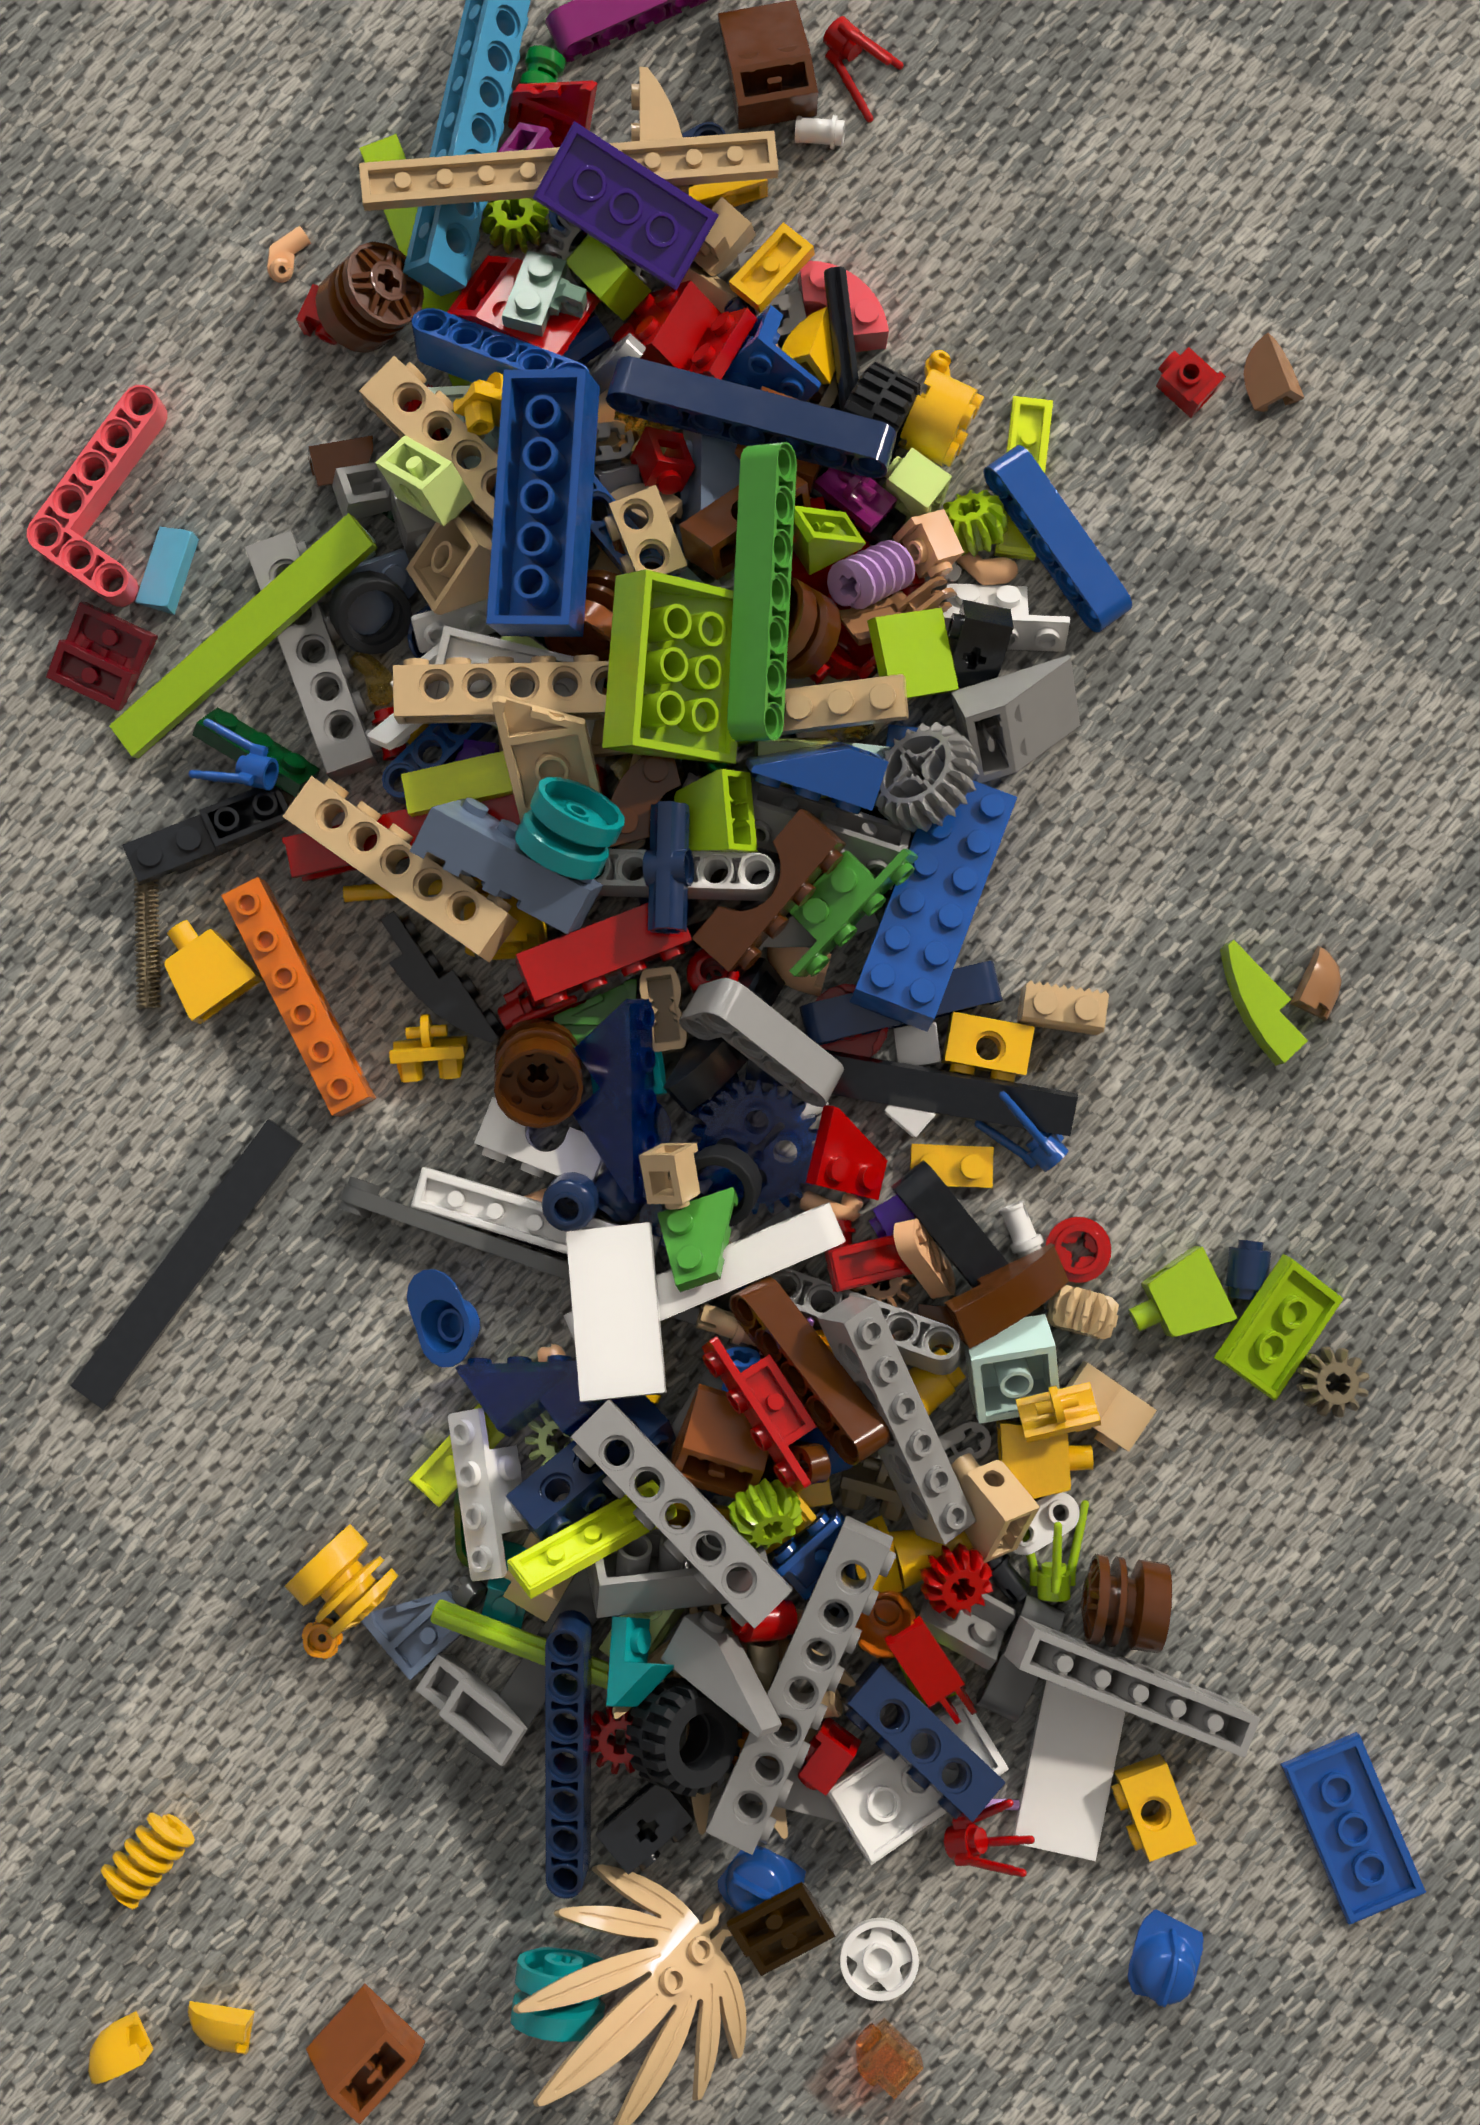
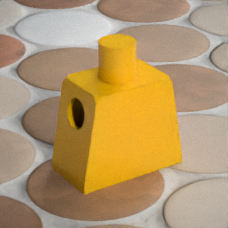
(207, 971)
(1041, 1465)

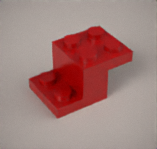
(687, 330)

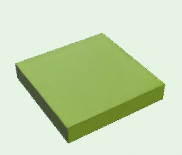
(917, 648)

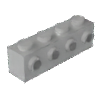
(867, 837)

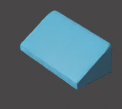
(167, 569)

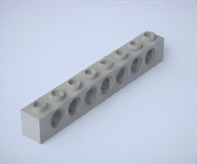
(733, 1817)

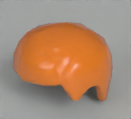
(898, 1615)

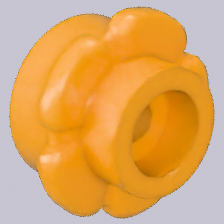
(314, 1646)

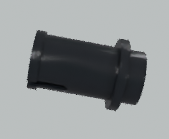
(1008, 1579)

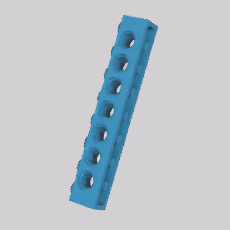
(467, 124)

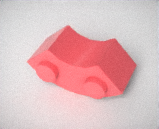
(867, 314)

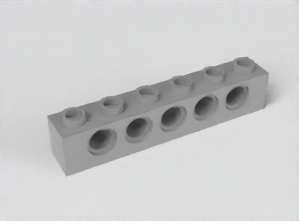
(338, 756)
(914, 1453)
(744, 1606)
(1131, 1686)

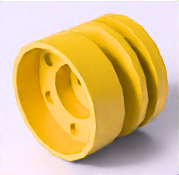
(342, 1581)

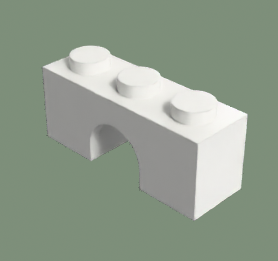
(506, 1138)

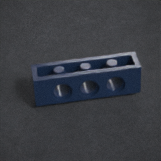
(567, 1473)
(975, 1780)

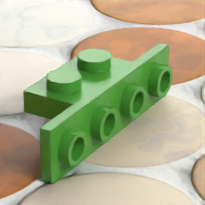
(842, 902)

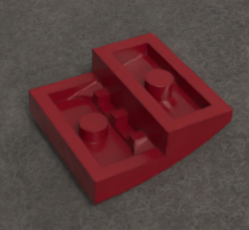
(101, 656)

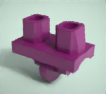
(857, 496)

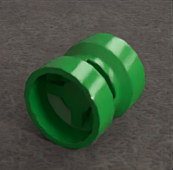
(542, 65)

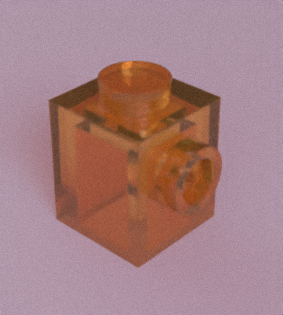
(887, 2058)

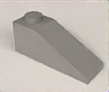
(718, 1667)

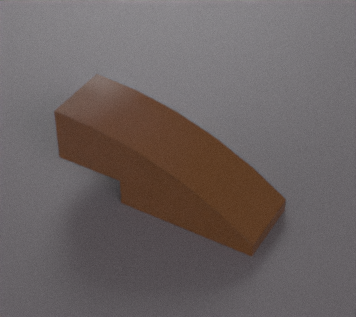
(1006, 1295)

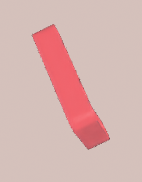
(95, 495)

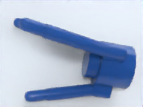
(251, 770)
(1044, 1147)

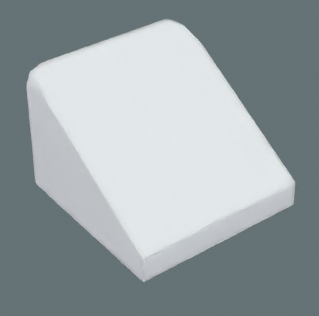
(917, 1046)
(910, 1120)

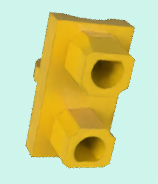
(481, 404)
(412, 1053)
(1058, 1412)

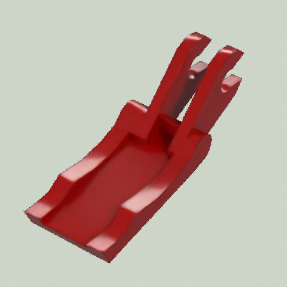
(929, 1667)

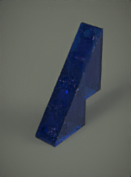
(622, 1111)
(524, 1389)

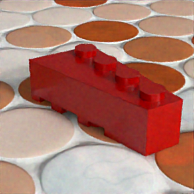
(594, 954)

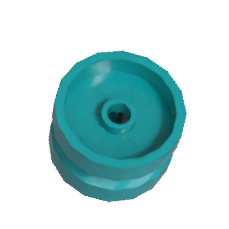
(569, 828)
(562, 2024)

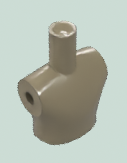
(765, 1660)

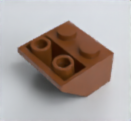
(717, 1446)
(364, 2053)

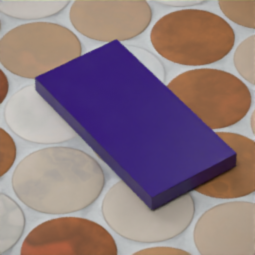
(625, 206)

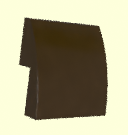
(781, 1928)

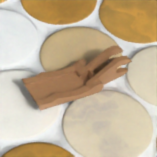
(921, 599)

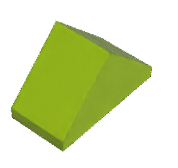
(607, 276)
(823, 537)

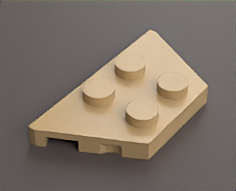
(542, 745)

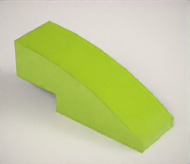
(1260, 1004)

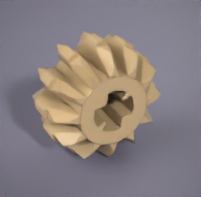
(1083, 1312)

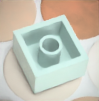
(1011, 1367)

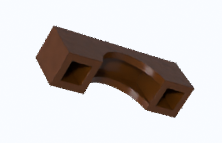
(805, 852)

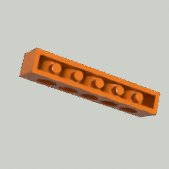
(298, 997)

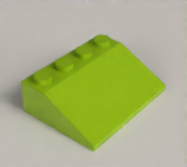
(669, 669)

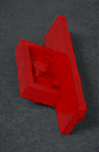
(769, 1407)

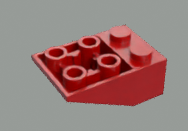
(487, 296)

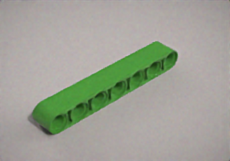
(762, 592)

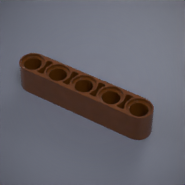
(811, 1370)

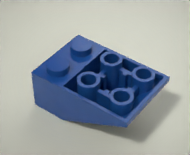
(829, 769)

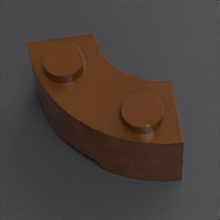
(638, 789)

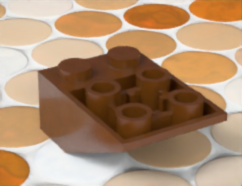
(768, 64)

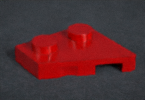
(553, 106)
(845, 1157)

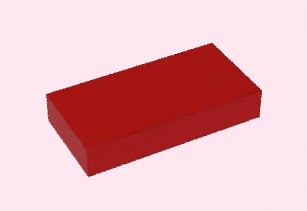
(864, 1263)

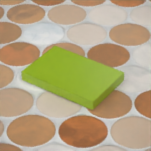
(1278, 1327)

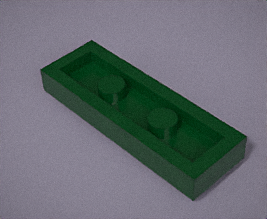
(293, 767)

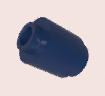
(1247, 1269)

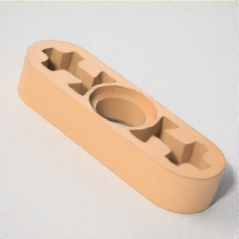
(924, 1258)

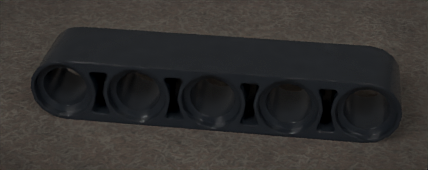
(950, 1225)

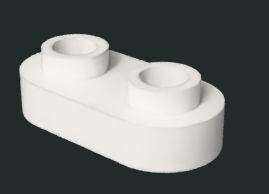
(1043, 1523)

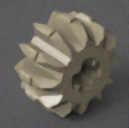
(1327, 1398)

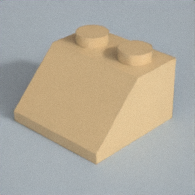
(454, 563)

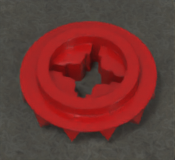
(1094, 1239)

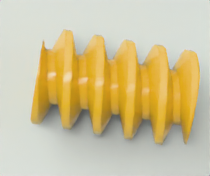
(146, 1858)

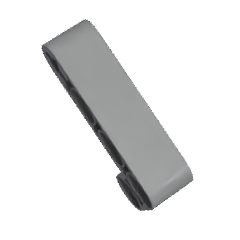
(764, 1036)

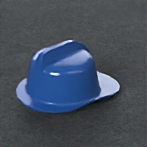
(442, 1318)
(757, 1878)
(1164, 1959)

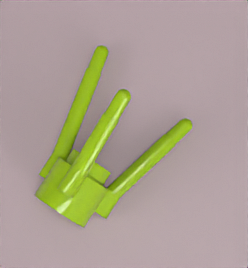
(1055, 1577)

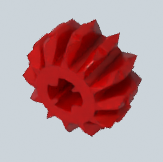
(956, 1580)
(606, 1743)

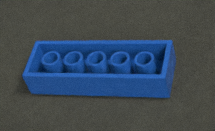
(543, 503)
(933, 911)

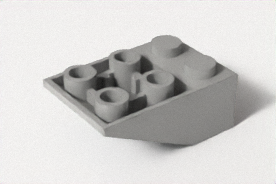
(1017, 716)

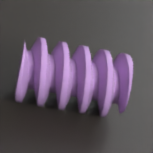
(871, 575)

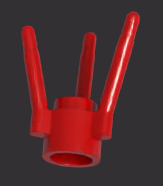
(848, 42)
(521, 1009)
(967, 1841)

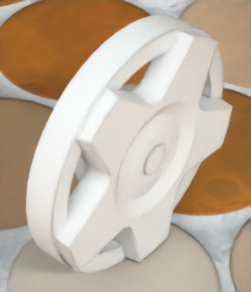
(879, 1959)

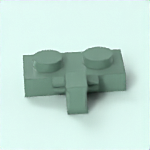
(542, 292)

